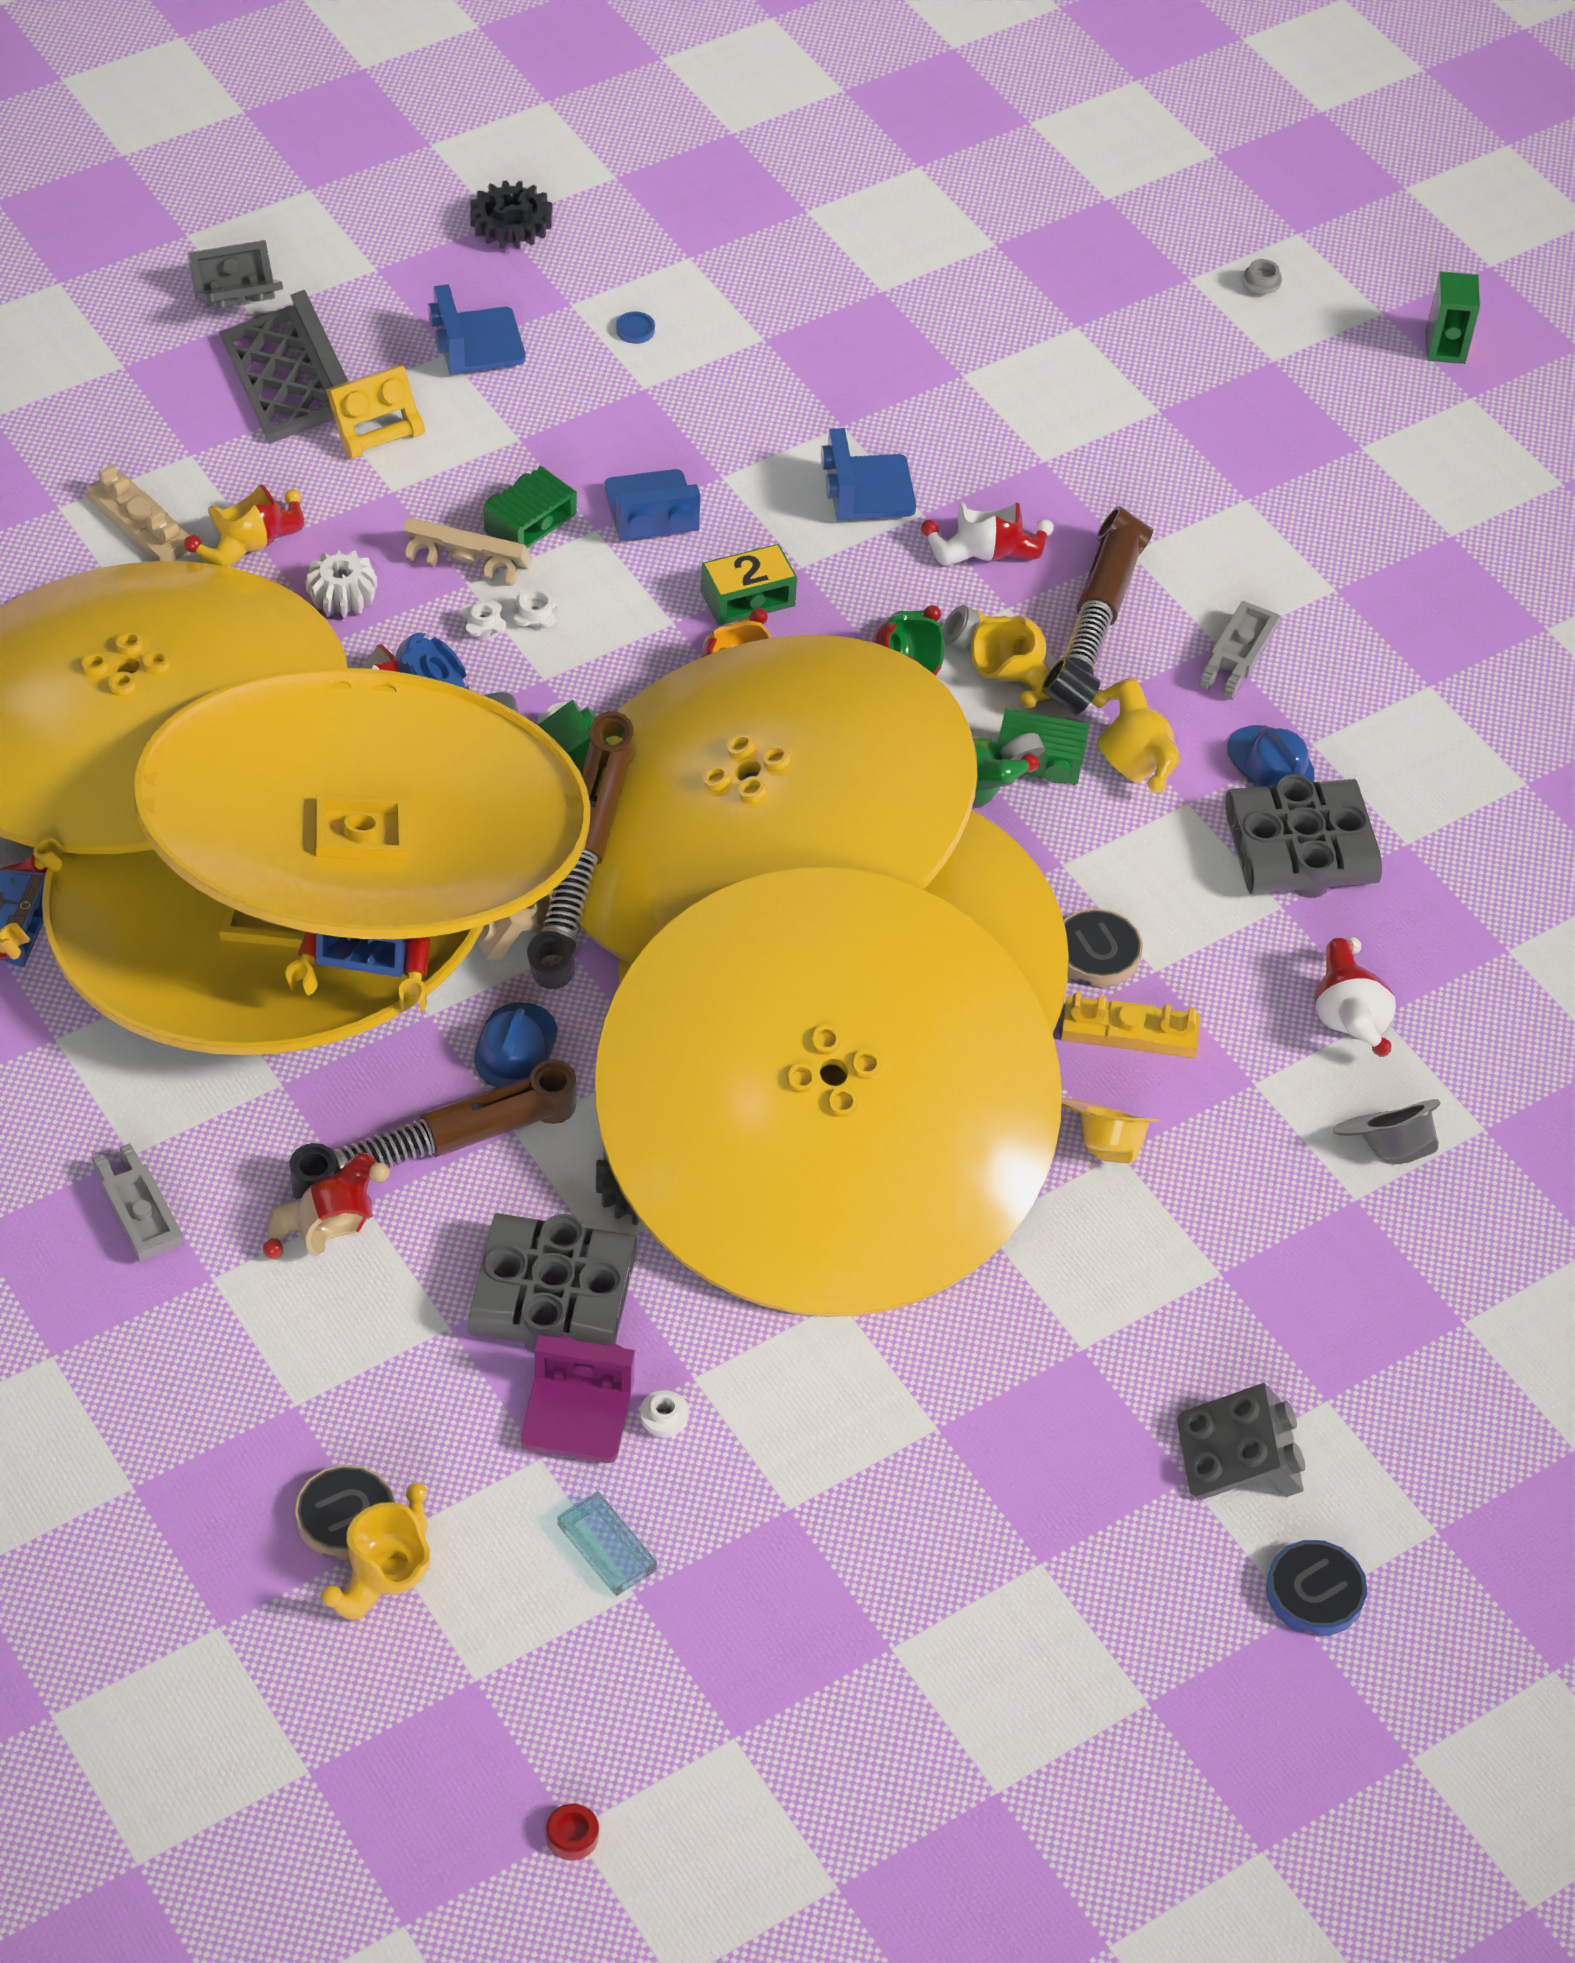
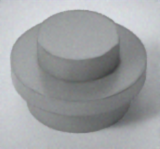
(1263, 276)

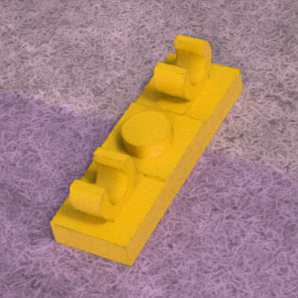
(1131, 1026)

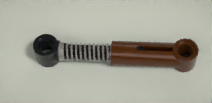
(1121, 542)
(559, 934)
(543, 1097)

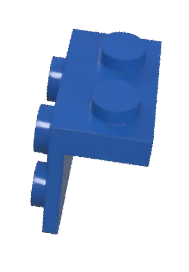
(474, 338)
(866, 484)
(653, 504)

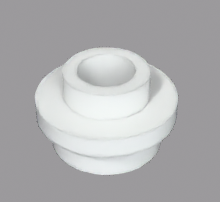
(664, 1424)

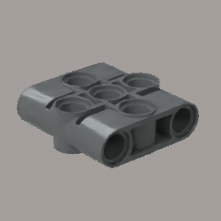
(1303, 836)
(514, 1253)

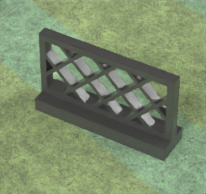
(316, 350)

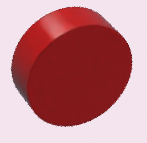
(572, 1831)

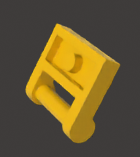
(370, 398)

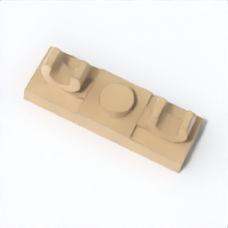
(138, 515)
(465, 547)

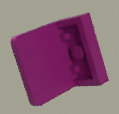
(578, 1398)

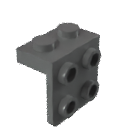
(232, 272)
(1241, 1442)

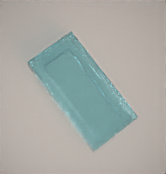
(607, 1543)

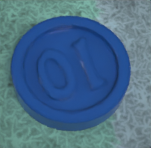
(635, 327)

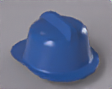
(1269, 754)
(514, 1042)

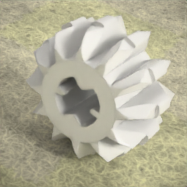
(341, 583)

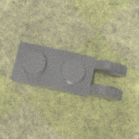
(1240, 646)
(139, 1205)

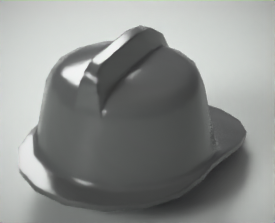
(1397, 1134)

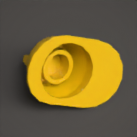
(1110, 1132)

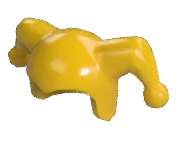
(1011, 651)
(1138, 738)
(385, 1554)

